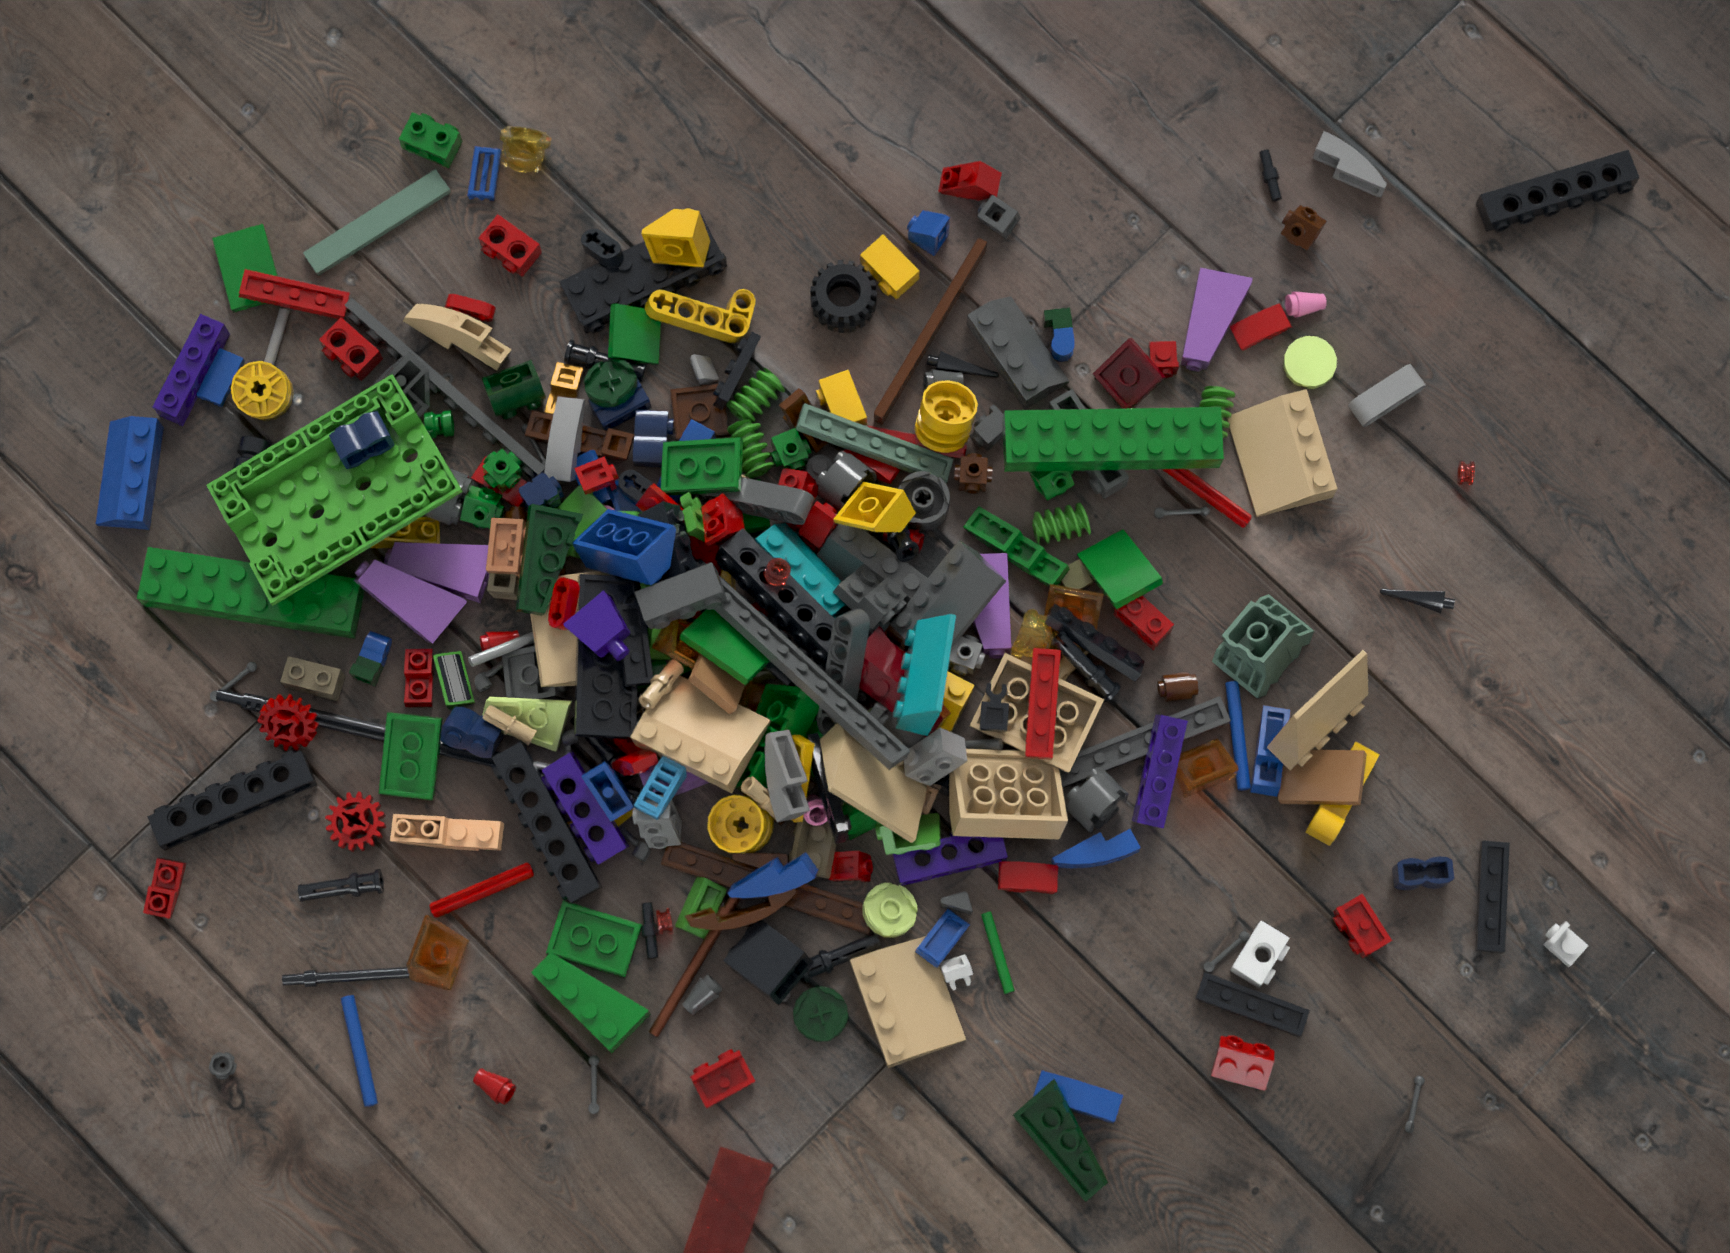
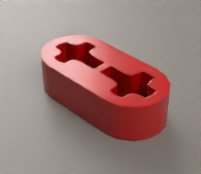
(472, 307)
(563, 602)

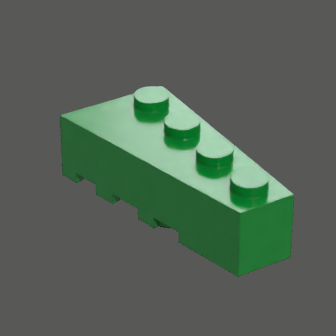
(788, 710)
(595, 1005)

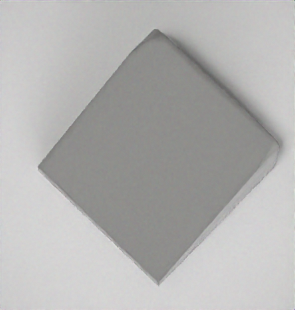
(703, 369)

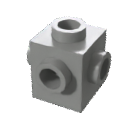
(966, 664)

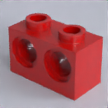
(514, 241)
(353, 347)
(1145, 621)

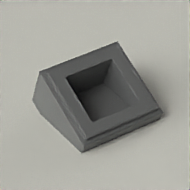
(957, 902)

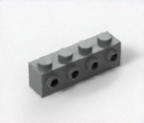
(1102, 481)

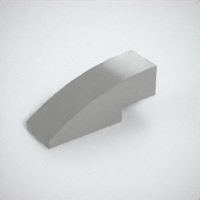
(1349, 165)
(565, 439)
(784, 776)

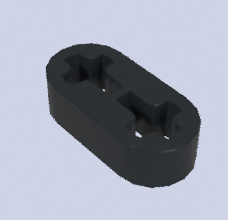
(598, 251)
(640, 481)

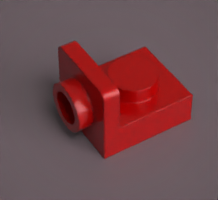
(1164, 357)
(596, 475)
(851, 866)

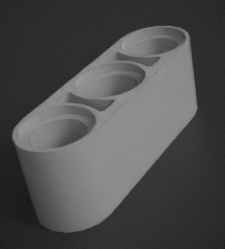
(1386, 395)

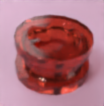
(1466, 472)
(780, 564)
(664, 921)

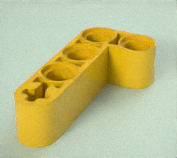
(698, 310)
(1330, 818)

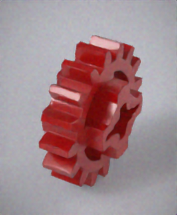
(288, 722)
(350, 831)

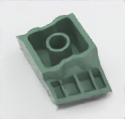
(1261, 644)

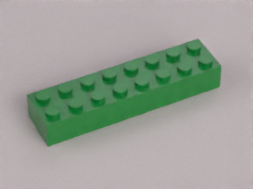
(1112, 439)
(233, 592)

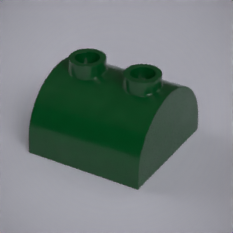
(514, 389)

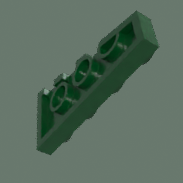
(545, 547)
(1058, 1135)

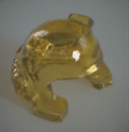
(524, 148)
(1033, 634)

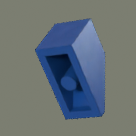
(929, 231)
(609, 791)

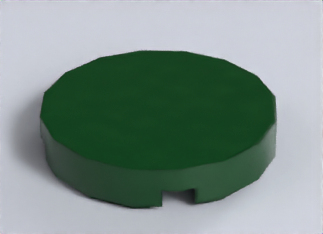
(610, 383)
(820, 1014)

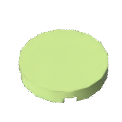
(1310, 362)
(889, 910)

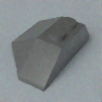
(413, 380)

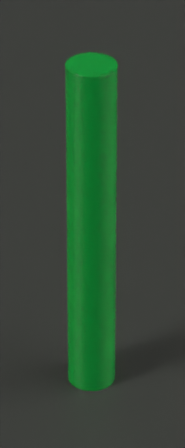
(997, 952)

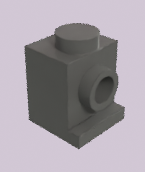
(995, 206)
(988, 429)

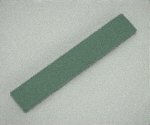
(376, 222)
(872, 442)

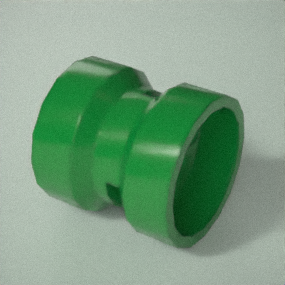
(433, 426)

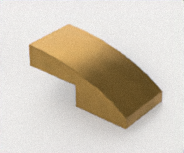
(564, 383)

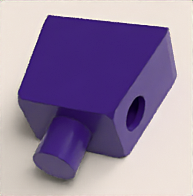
(600, 627)

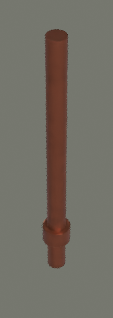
(691, 971)

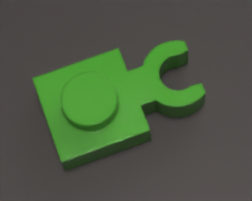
(693, 516)

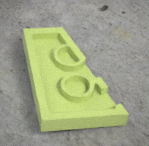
(539, 714)

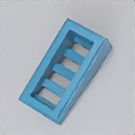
(664, 765)

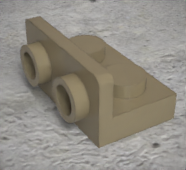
(817, 843)

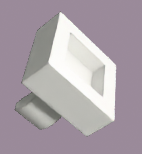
(955, 969)

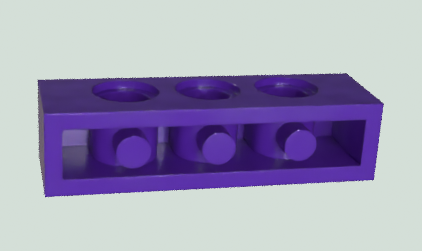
(190, 369)
(1159, 771)
(613, 839)
(911, 873)

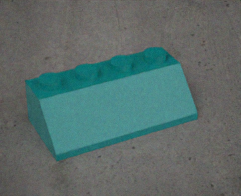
(805, 566)
(924, 674)

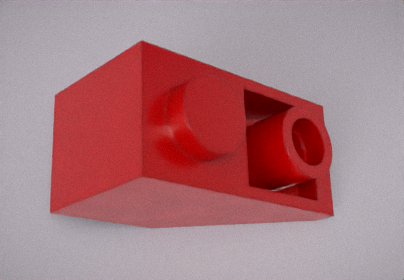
(970, 181)
(721, 520)
(818, 526)

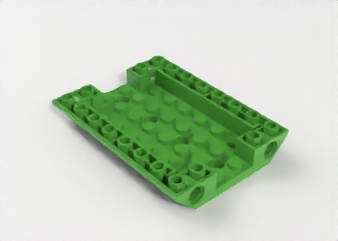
(303, 473)

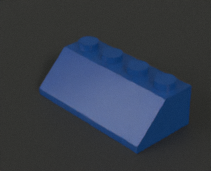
(130, 473)
(627, 546)

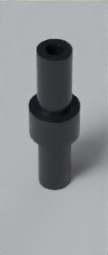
(1270, 175)
(649, 930)

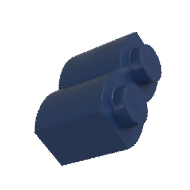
(650, 433)
(361, 439)
(471, 732)
(1414, 872)

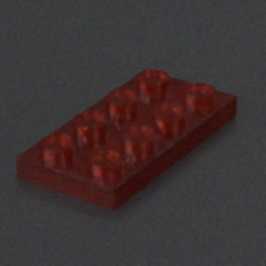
(729, 1204)

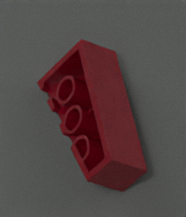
(883, 671)

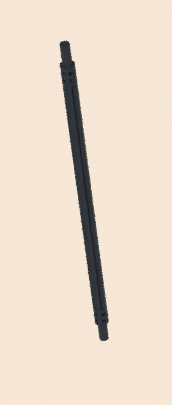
(376, 732)

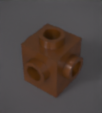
(1302, 226)
(971, 482)

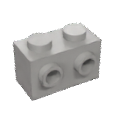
(935, 757)
(660, 832)

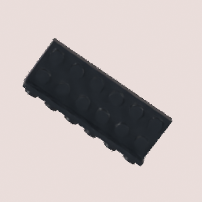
(632, 283)
(601, 700)

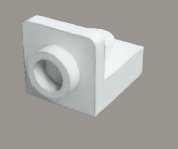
(1564, 943)

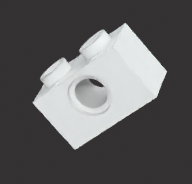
(1263, 938)

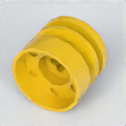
(276, 396)
(945, 416)
(725, 828)

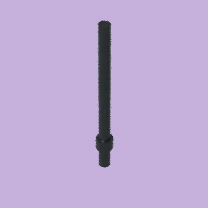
(311, 978)

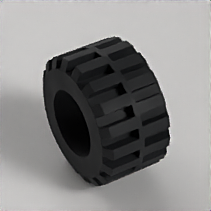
(847, 276)

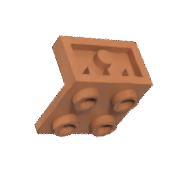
(505, 546)

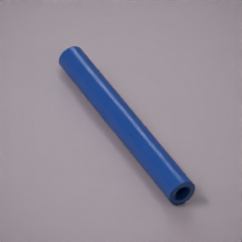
(1238, 735)
(359, 1050)

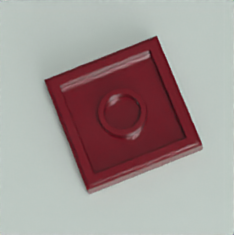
(1129, 375)

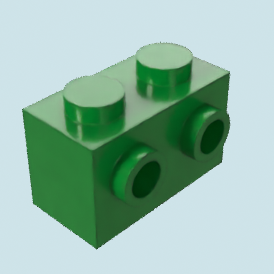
(430, 139)

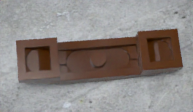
(610, 443)
(707, 918)

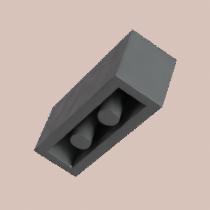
(681, 596)

